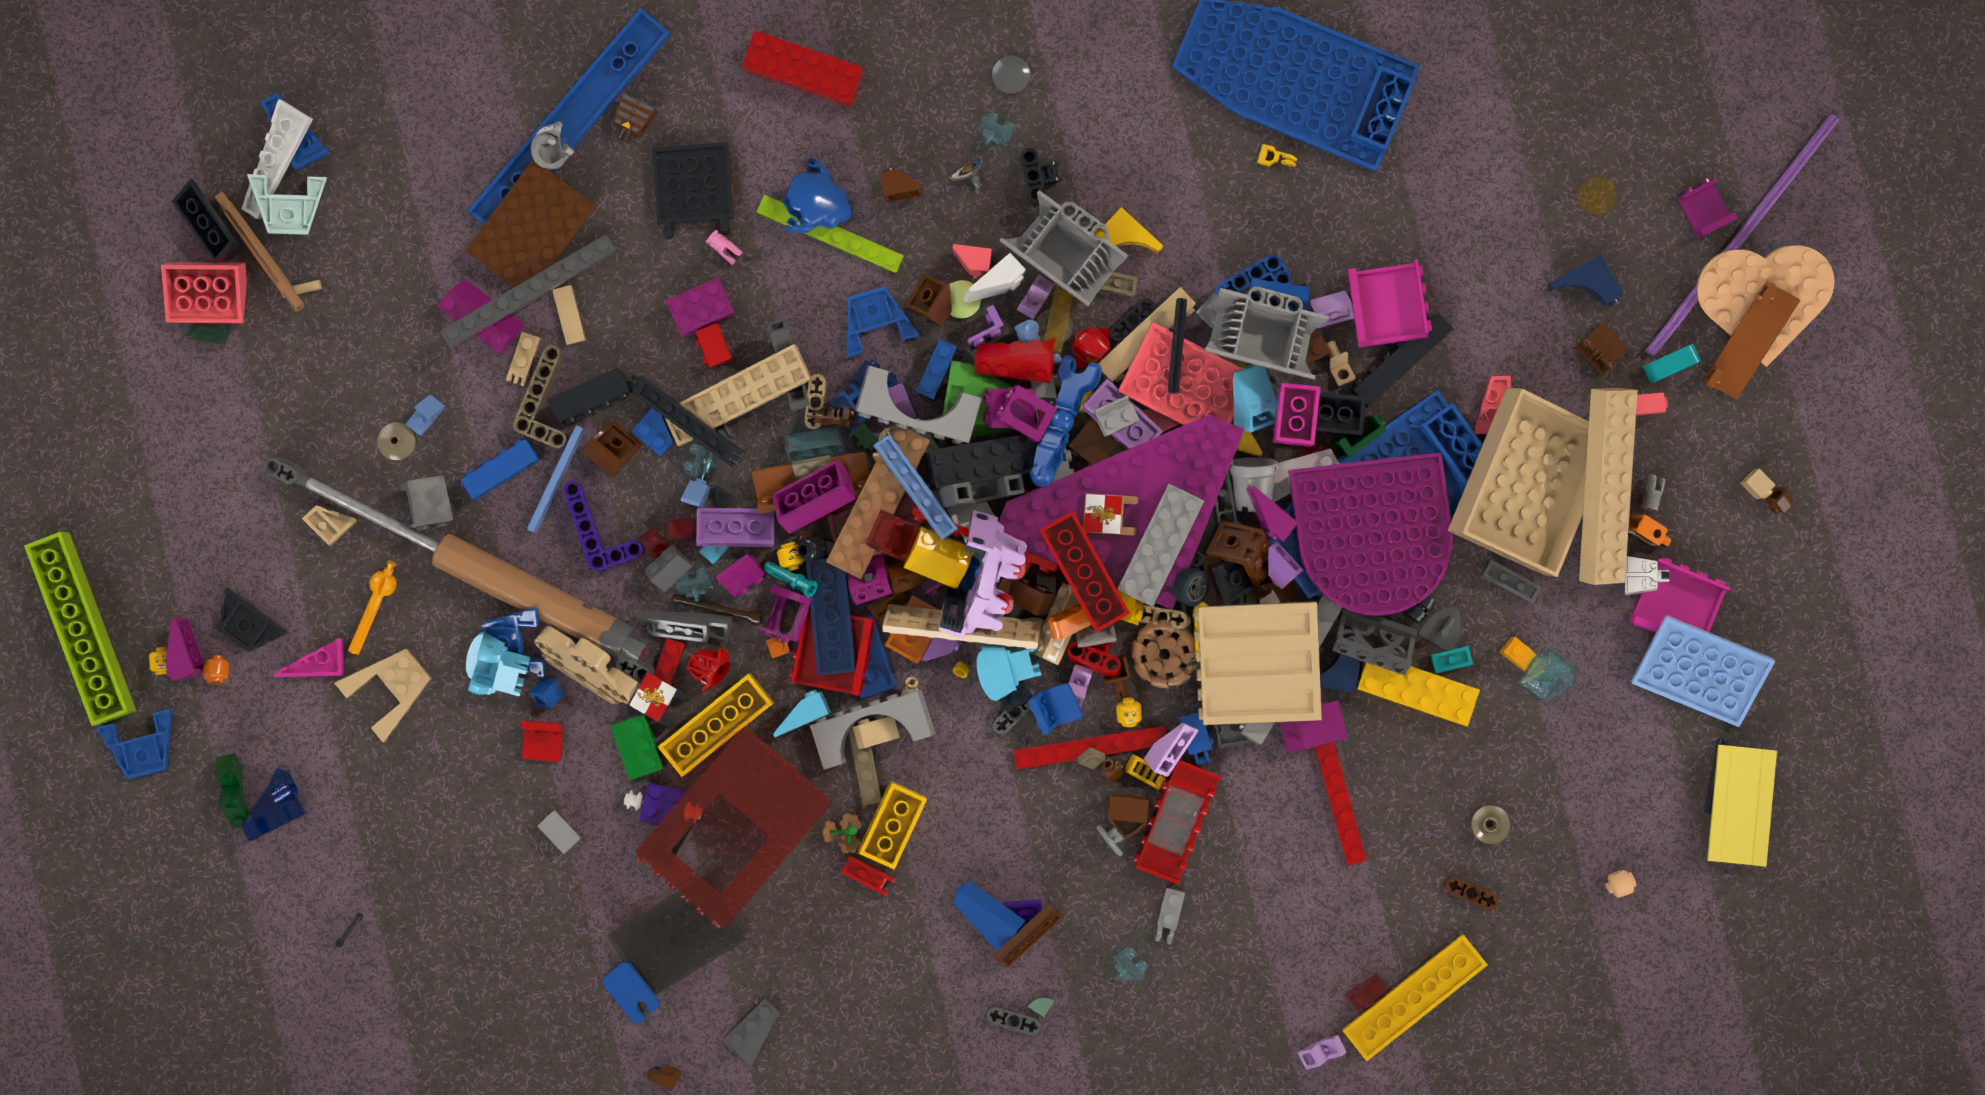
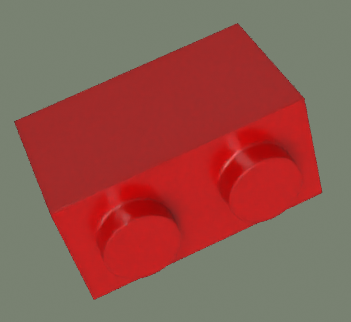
(714, 346)

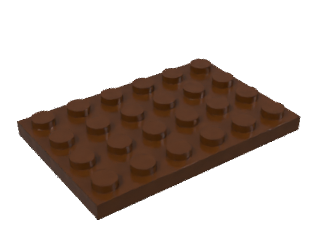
(530, 226)

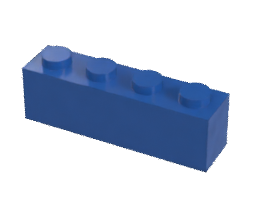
(500, 469)

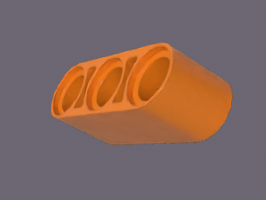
(1068, 622)

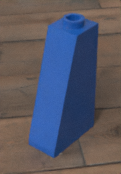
(987, 914)

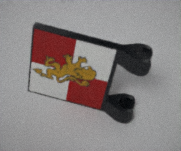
(654, 698)

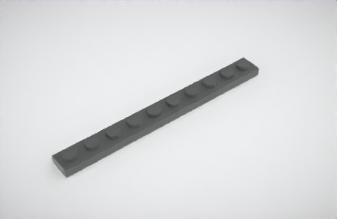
(527, 291)

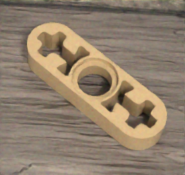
(812, 387)
(1156, 611)

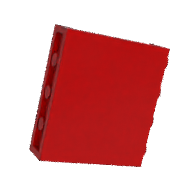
(805, 667)

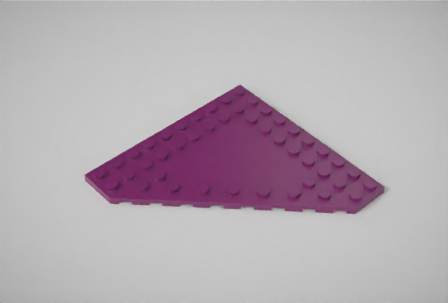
(1186, 457)

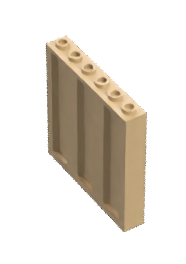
(1258, 663)

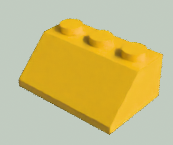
(937, 559)

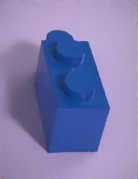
(1201, 741)

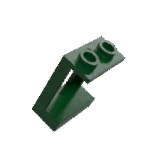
(1349, 450)

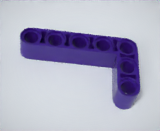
(593, 533)

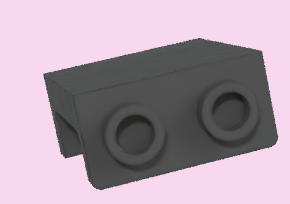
(428, 502)

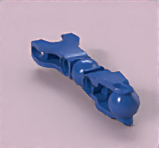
(1052, 446)

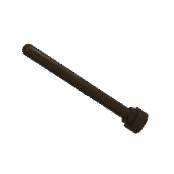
(752, 616)

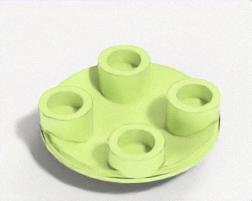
(959, 308)

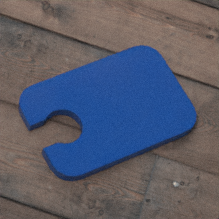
(628, 989)

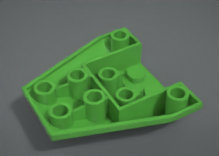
(965, 380)

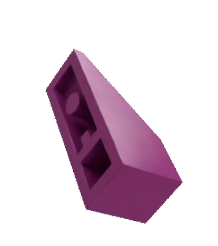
(1271, 516)

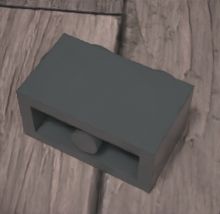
(668, 568)

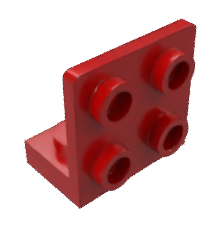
(542, 740)

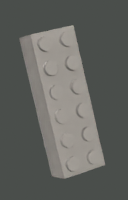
(1160, 545)

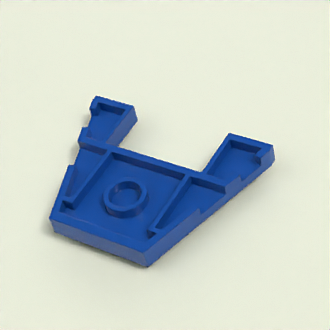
(872, 311)
(509, 631)
(141, 754)

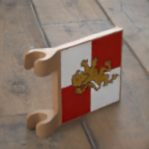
(1105, 514)

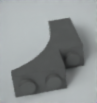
(781, 339)

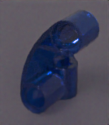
(275, 808)

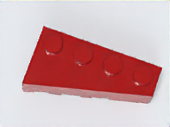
(1018, 360)

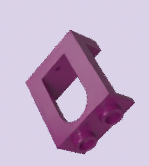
(1004, 414)
(878, 586)
(777, 611)

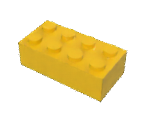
(892, 824)

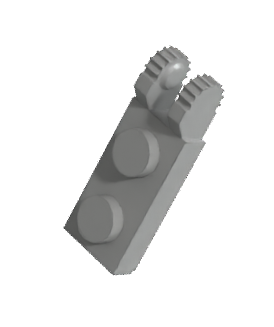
(1169, 913)

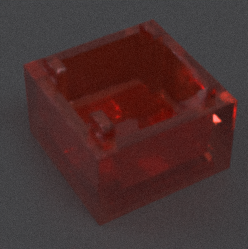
(893, 535)

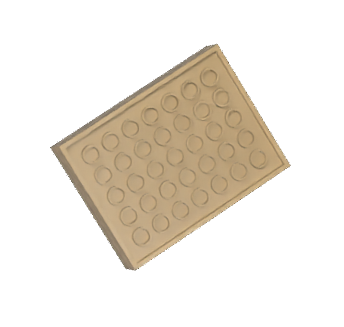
(1527, 483)

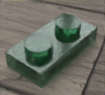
(208, 332)

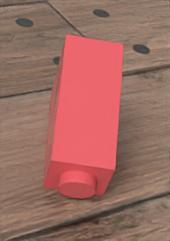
(1651, 404)

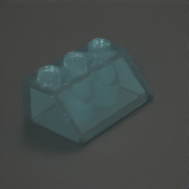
(814, 444)

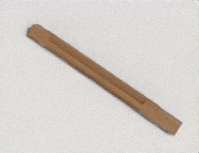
(259, 251)

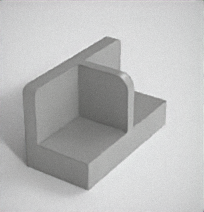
(559, 832)

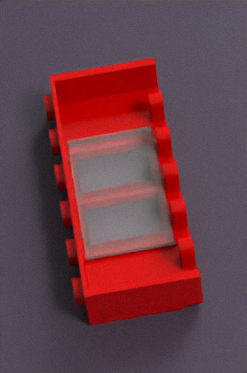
(1176, 821)

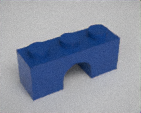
(936, 370)

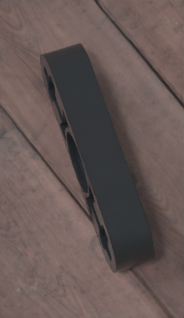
(1139, 307)

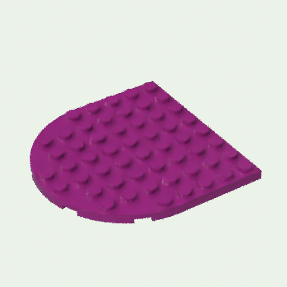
(1374, 531)

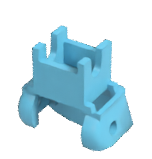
(494, 667)
(1002, 668)

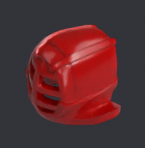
(1090, 345)
(706, 666)

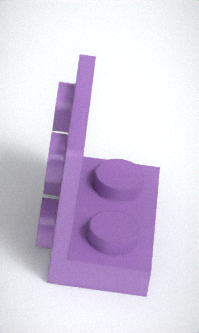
(993, 320)

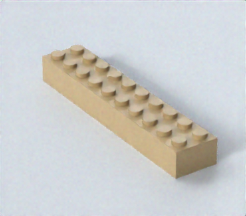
(1608, 485)

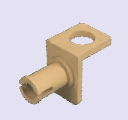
(1339, 362)

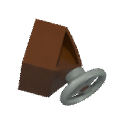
(1127, 815)

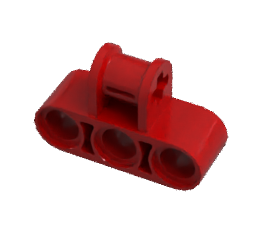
(1100, 651)

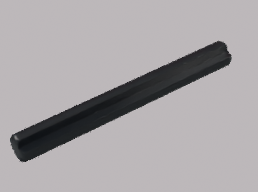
(1177, 345)

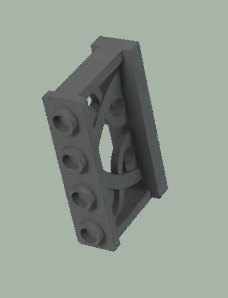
(1390, 633)

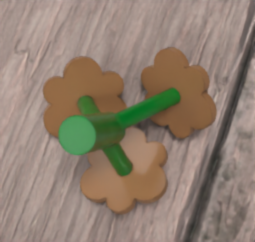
(849, 828)

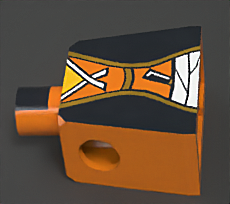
(1648, 530)

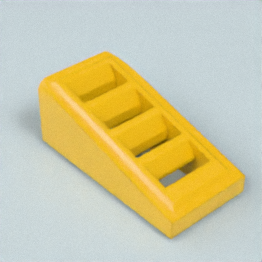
(1131, 765)

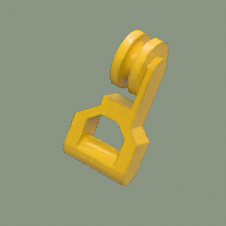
(1288, 159)

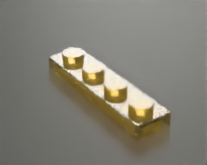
(1058, 317)

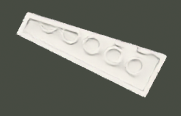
(281, 144)

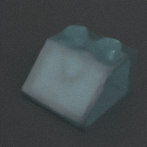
(1548, 676)

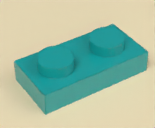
(1451, 659)

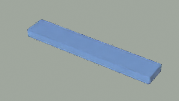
(556, 479)
(915, 487)

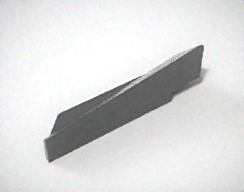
(686, 625)

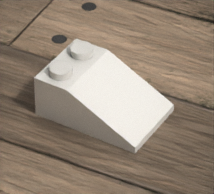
(998, 280)

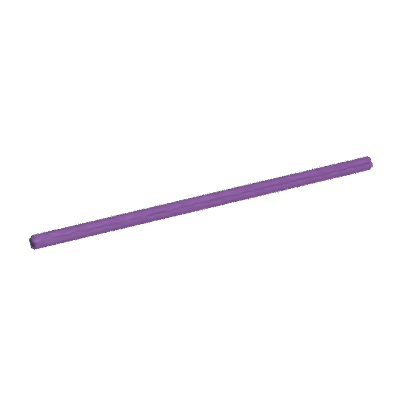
(1748, 227)

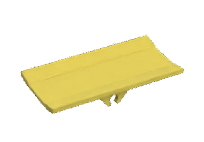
(1742, 805)

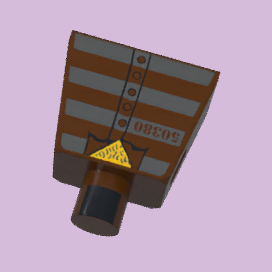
(633, 117)

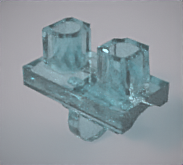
(994, 131)
(701, 463)
(695, 586)
(1127, 968)

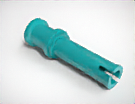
(796, 581)

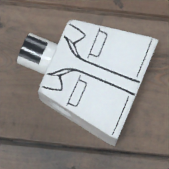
(1642, 575)

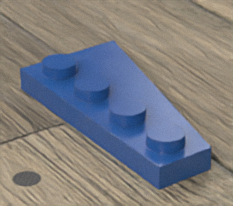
(310, 146)

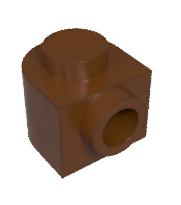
(1779, 500)
(1111, 769)

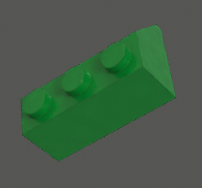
(638, 747)

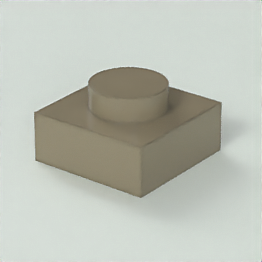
(1091, 758)

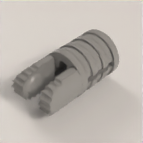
(1653, 493)

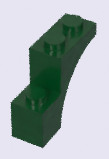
(231, 800)

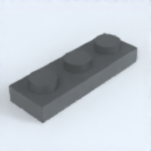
(1511, 581)

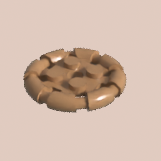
(1156, 661)

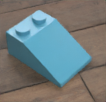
(807, 710)

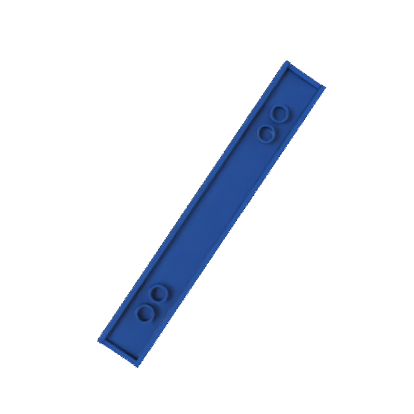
(584, 102)

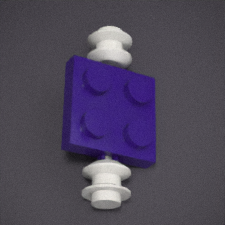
(656, 804)

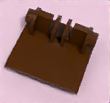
(1601, 348)
(836, 415)

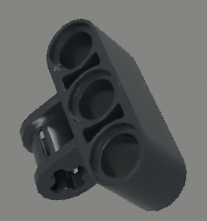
(1043, 172)

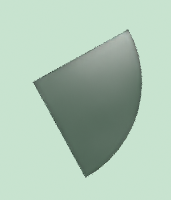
(1041, 1005)

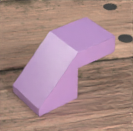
(1036, 296)
(1079, 682)
(1321, 1051)

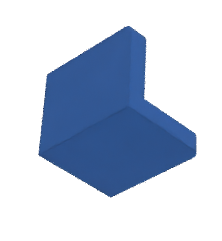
(547, 693)

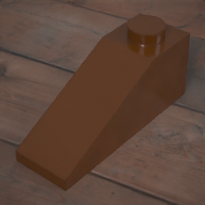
(901, 578)

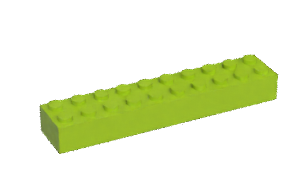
(80, 628)

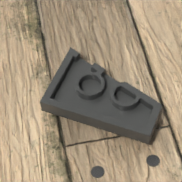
(752, 1031)

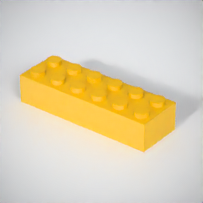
(1420, 691)
(716, 725)

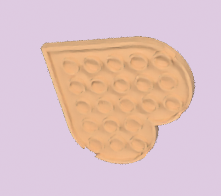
(1736, 277)

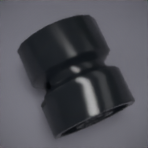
(1418, 611)

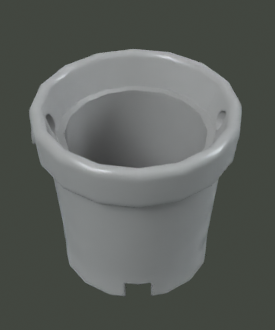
(1252, 472)

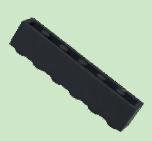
(1400, 361)

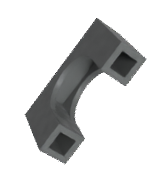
(968, 493)

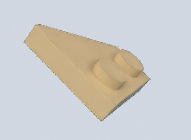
(328, 524)

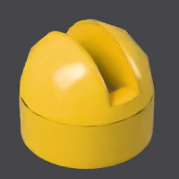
(961, 669)

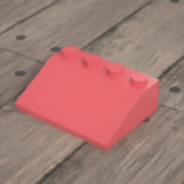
(204, 292)

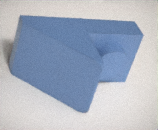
(425, 414)

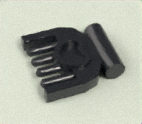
(1016, 697)

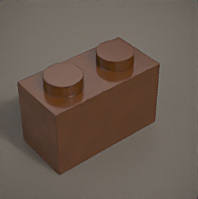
(1030, 596)

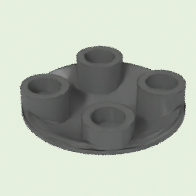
(1011, 74)

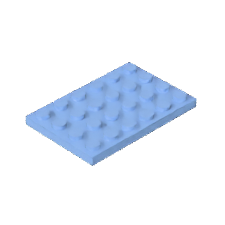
(1702, 670)

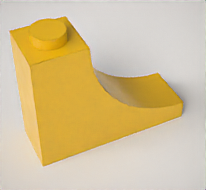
(1126, 230)

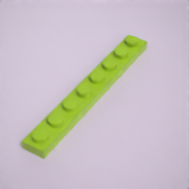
(837, 237)

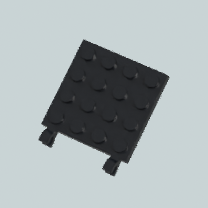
(693, 185)

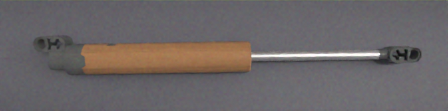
(498, 579)

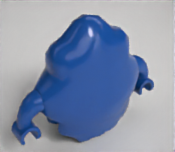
(815, 200)

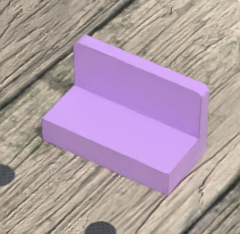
(1336, 306)

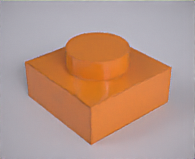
(777, 647)

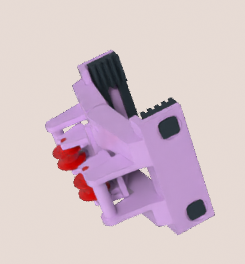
(984, 603)

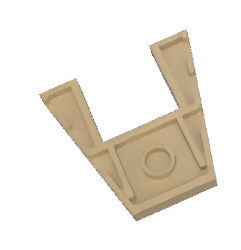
(403, 678)

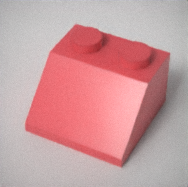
(973, 259)

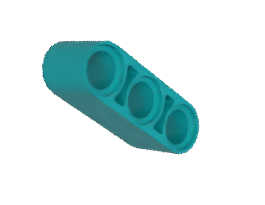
(1671, 363)

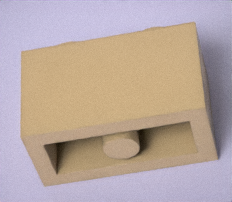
(876, 731)

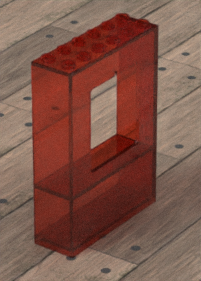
(765, 792)

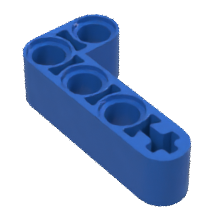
(1265, 272)

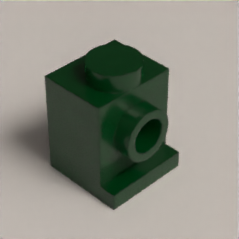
(865, 437)

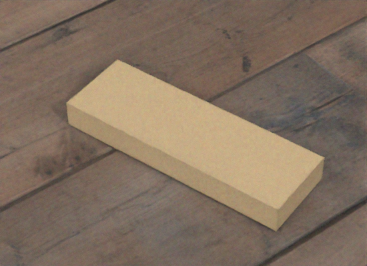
(569, 315)

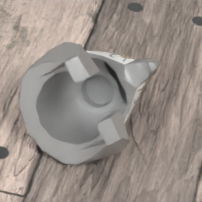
(547, 147)

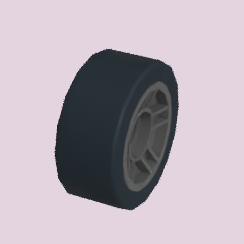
(1191, 586)

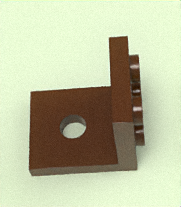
(1249, 549)

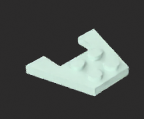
(287, 212)

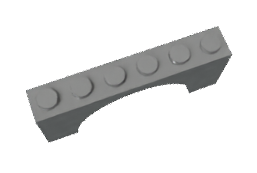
(955, 423)
(907, 709)

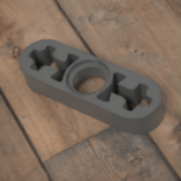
(1008, 726)
(1029, 1019)

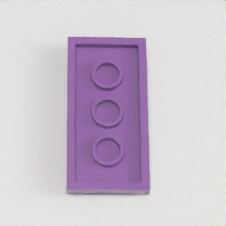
(1131, 435)
(734, 527)

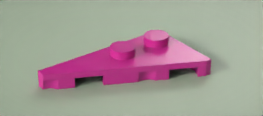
(323, 662)

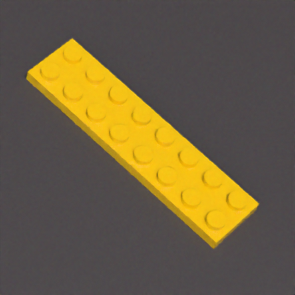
(1414, 997)

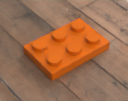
(910, 646)

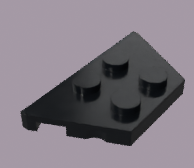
(246, 623)

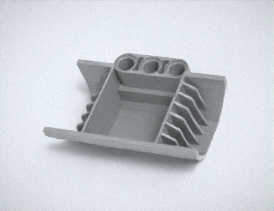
(1067, 250)
(1263, 332)

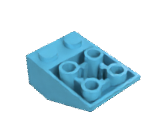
(1253, 399)

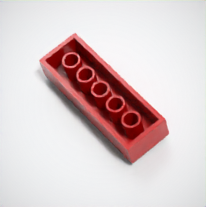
(803, 69)
(1084, 571)

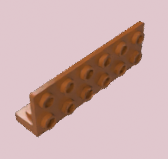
(1751, 340)
(775, 478)

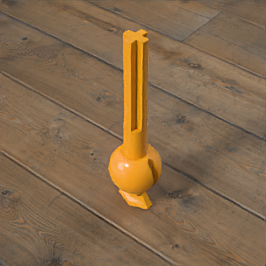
(382, 584)

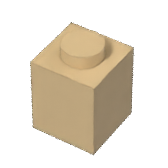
(1758, 484)

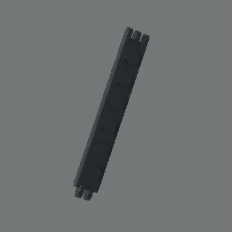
(686, 420)

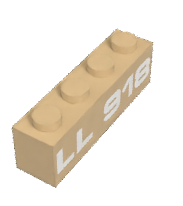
(1050, 648)

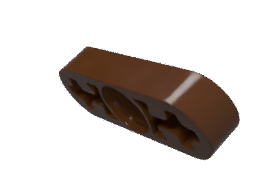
(1482, 903)

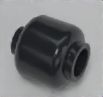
(811, 548)

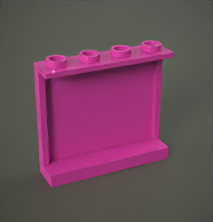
(1389, 304)
(1685, 597)

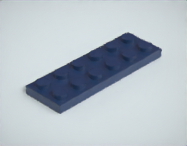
(831, 619)

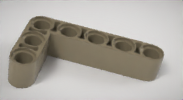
(539, 400)

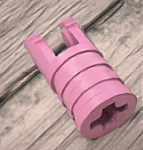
(721, 244)

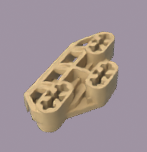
(585, 665)

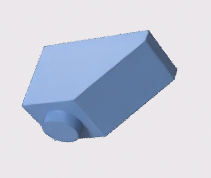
(696, 493)

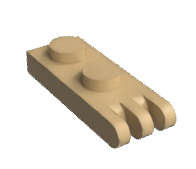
(523, 358)

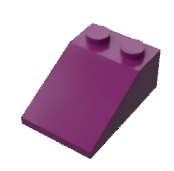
(742, 575)
(183, 653)
(1308, 734)

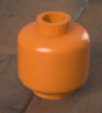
(216, 670)

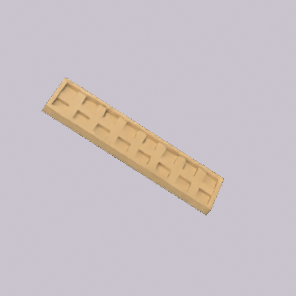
(746, 390)
(926, 623)

